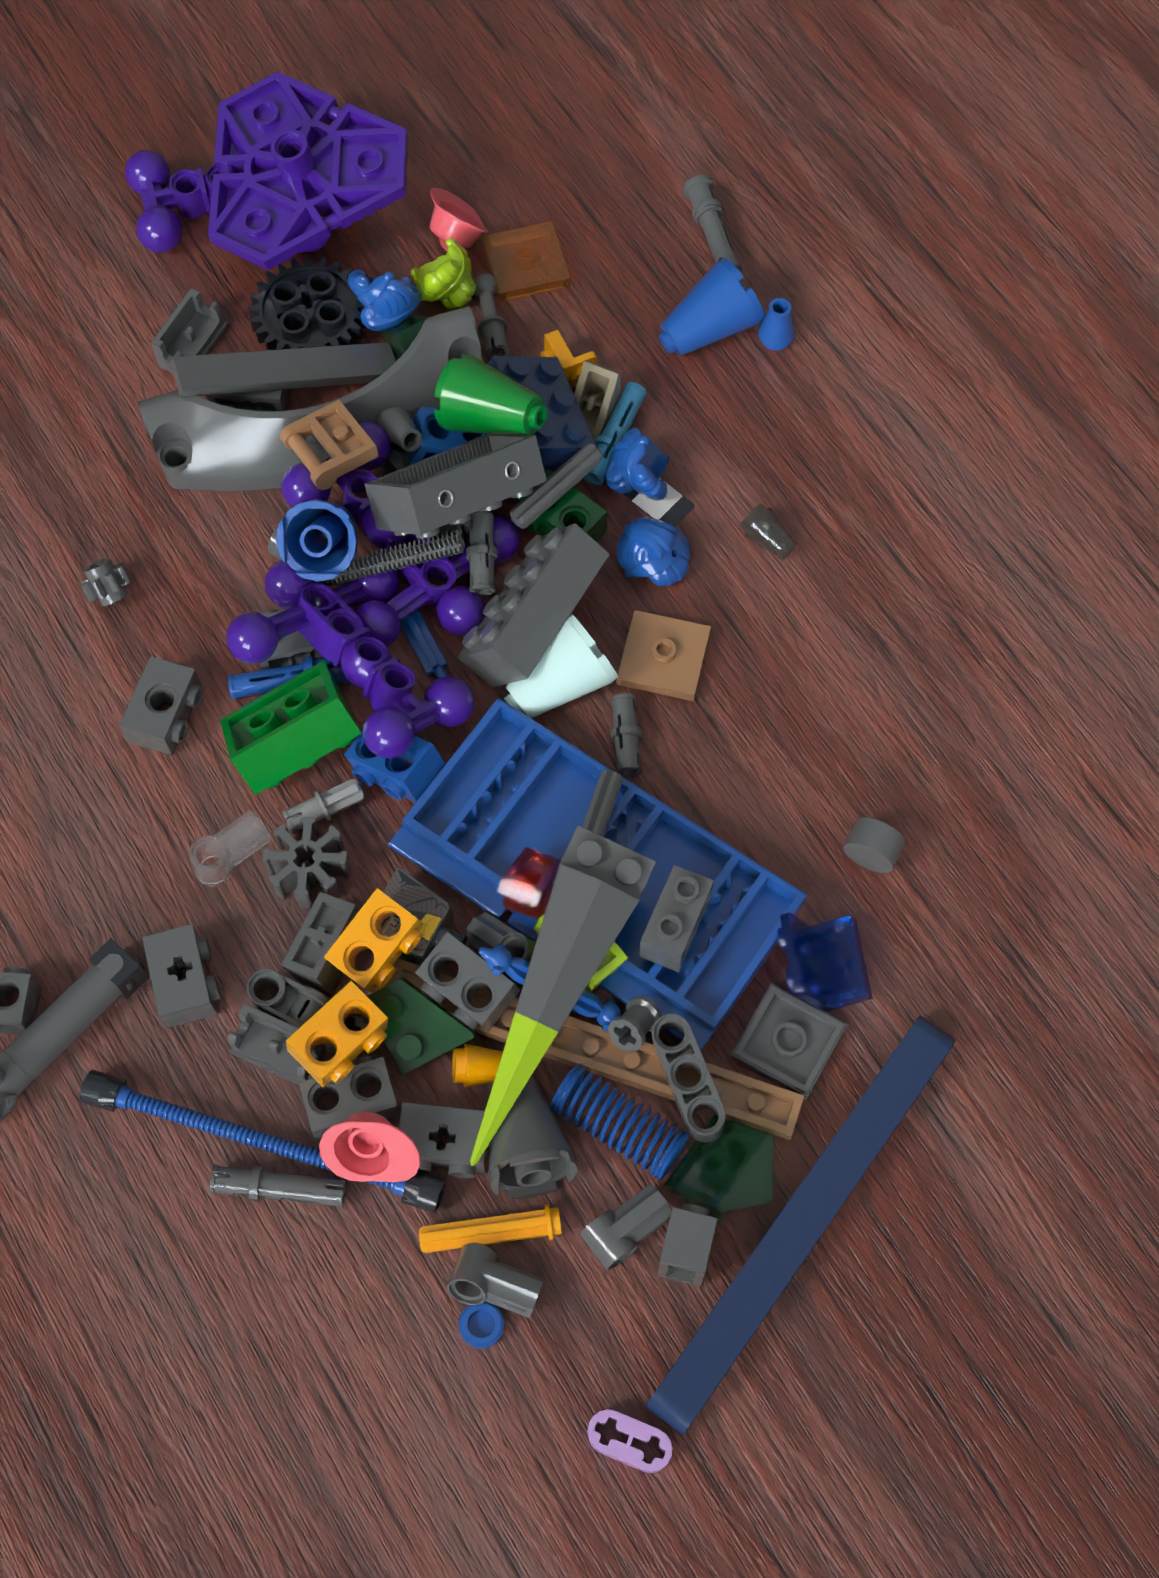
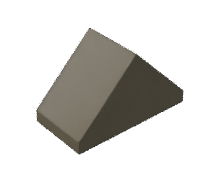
(597, 395)

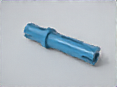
(616, 427)

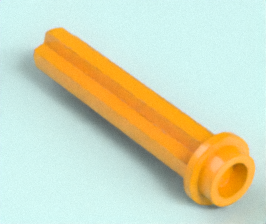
(491, 1230)

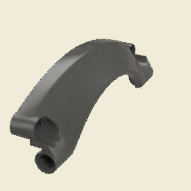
(242, 448)

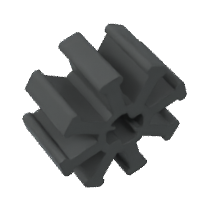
(288, 863)

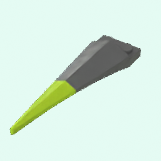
(585, 912)

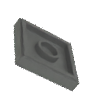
(788, 1041)

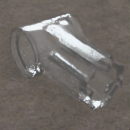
(231, 845)

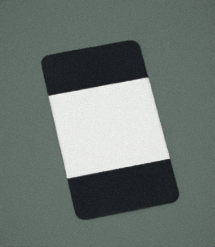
(670, 509)

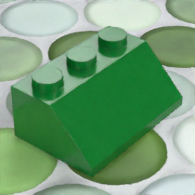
(289, 728)

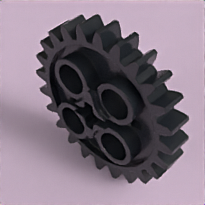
(305, 303)

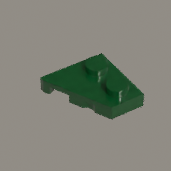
(417, 1025)

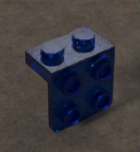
(825, 961)

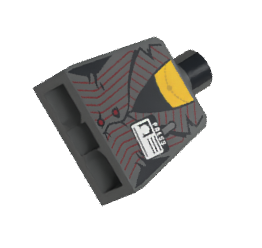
(425, 906)

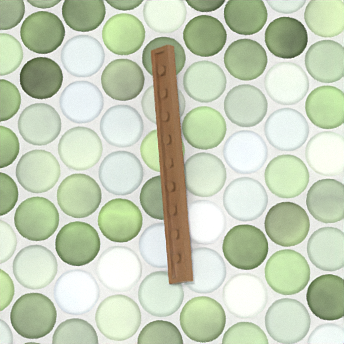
(577, 1042)

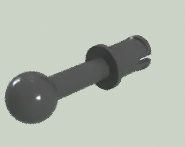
(491, 327)

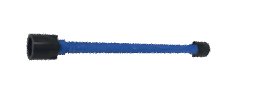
(110, 1092)

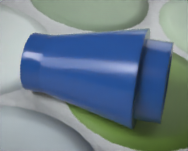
(777, 326)

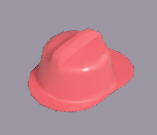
(454, 219)
(369, 1150)

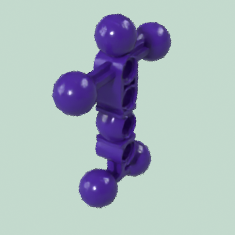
(188, 192)
(457, 606)
(339, 636)

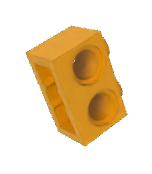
(366, 934)
(329, 1028)

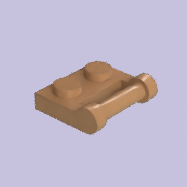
(338, 435)

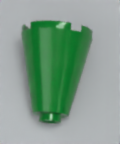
(485, 400)

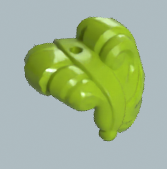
(446, 278)

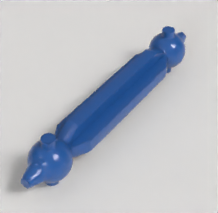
(589, 1005)

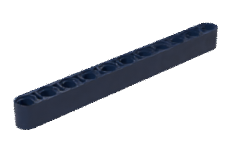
(799, 1226)

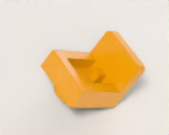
(556, 347)

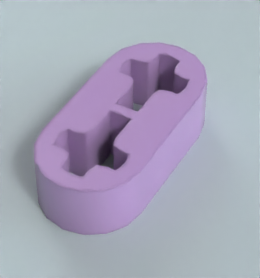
(634, 1430)

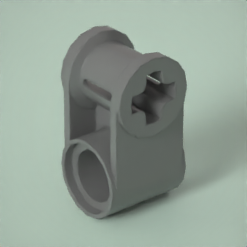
(292, 1004)

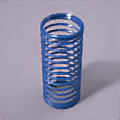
(569, 1087)

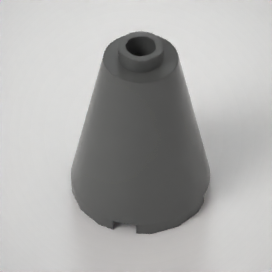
(529, 1149)

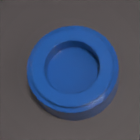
(481, 1325)

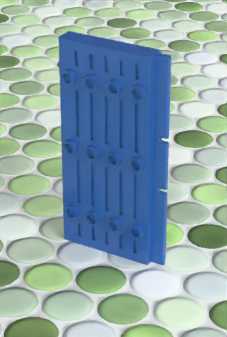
(531, 789)

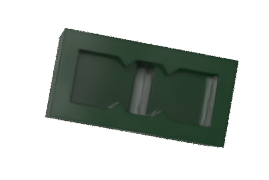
(568, 510)

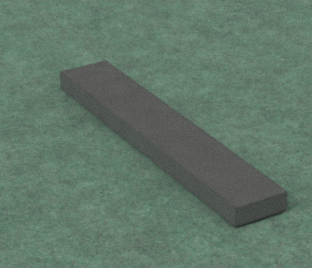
(280, 369)

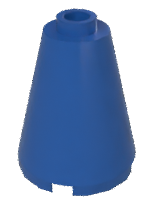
(711, 311)
(317, 539)

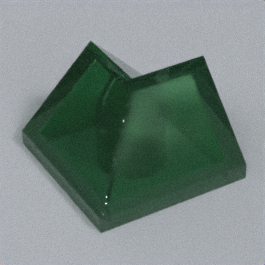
(726, 1172)

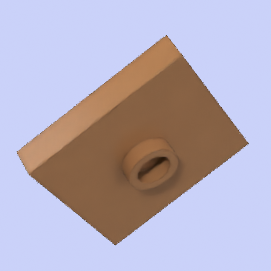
(663, 655)

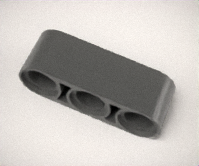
(686, 1056)

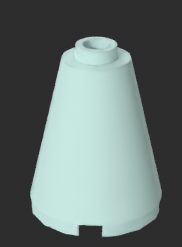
(564, 673)

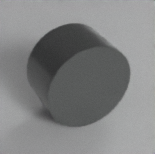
(874, 845)

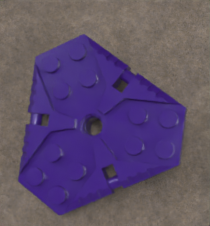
(291, 167)

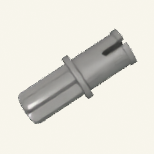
(324, 804)

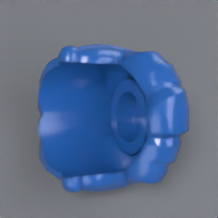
(384, 298)
(637, 466)
(654, 551)

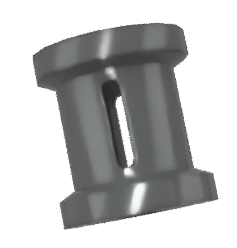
(630, 1029)

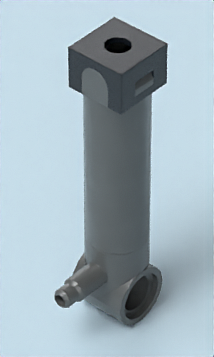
(66, 1019)

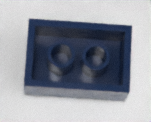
(565, 425)

